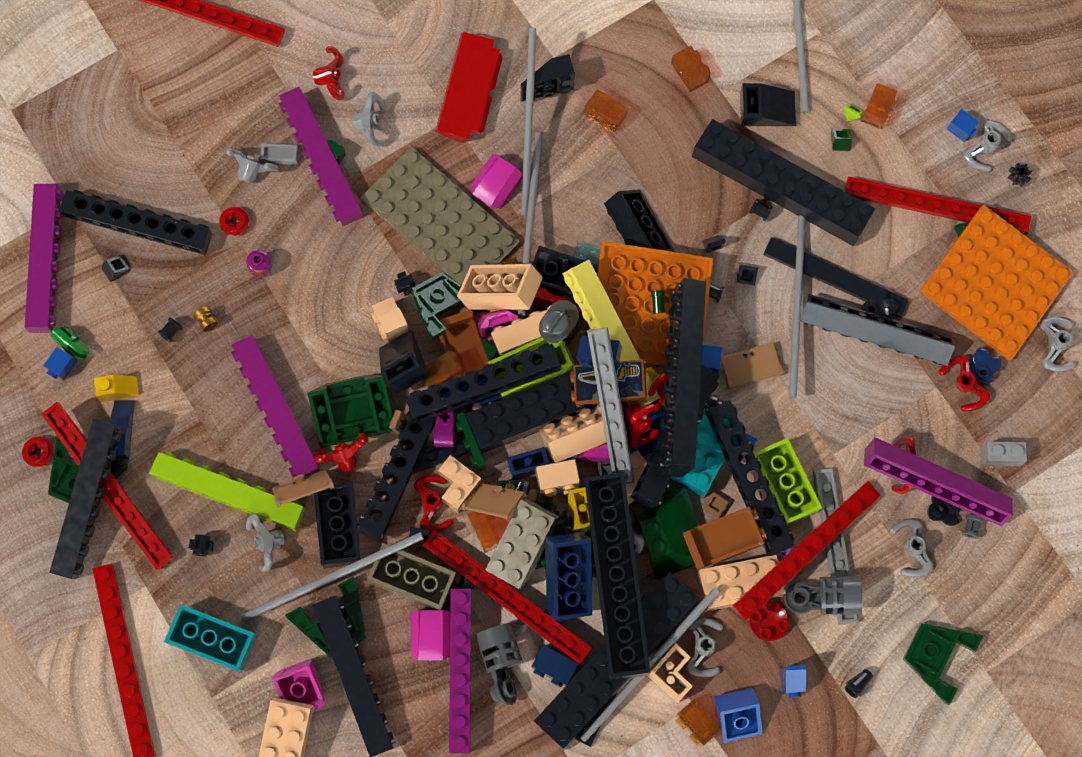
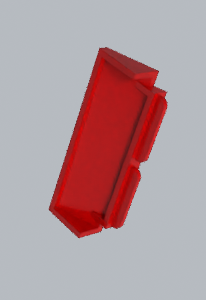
(468, 87)

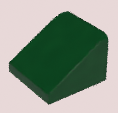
(841, 139)
(337, 150)
(490, 350)

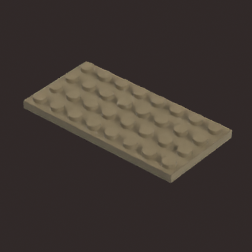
(438, 217)

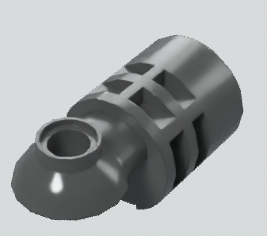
(832, 596)
(499, 654)

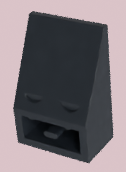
(552, 78)
(766, 105)
(402, 363)

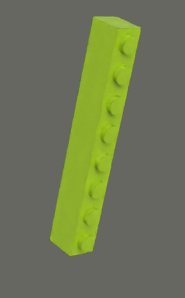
(225, 490)

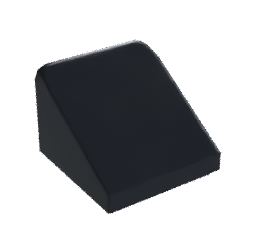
(713, 243)
(115, 268)
(747, 273)
(425, 532)

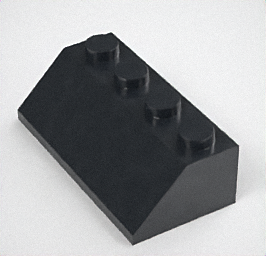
(637, 221)
(551, 265)
(337, 526)

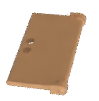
(745, 368)
(301, 487)
(493, 500)

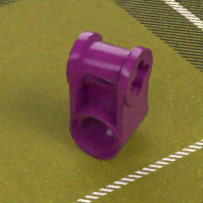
(445, 431)

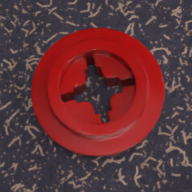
(227, 217)
(30, 448)

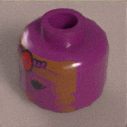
(259, 263)

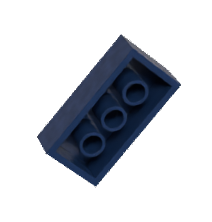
(568, 576)

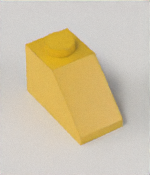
(116, 387)
(578, 509)

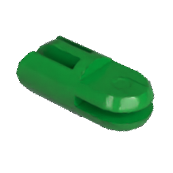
(70, 342)

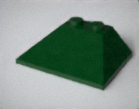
(350, 408)
(664, 531)

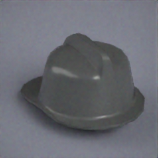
(558, 321)

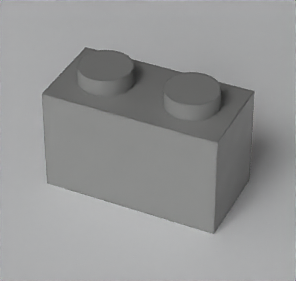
(1003, 453)

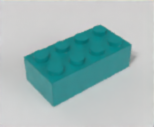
(708, 460)
(210, 638)

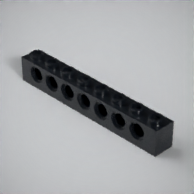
(74, 199)
(493, 386)
(739, 472)
(377, 528)

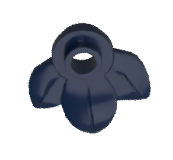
(983, 362)

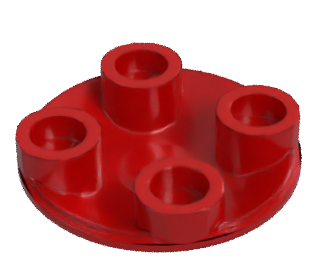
(769, 622)

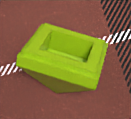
(852, 112)

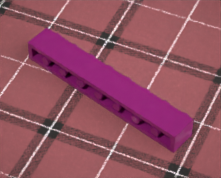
(321, 157)
(43, 259)
(275, 407)
(938, 481)
(460, 671)

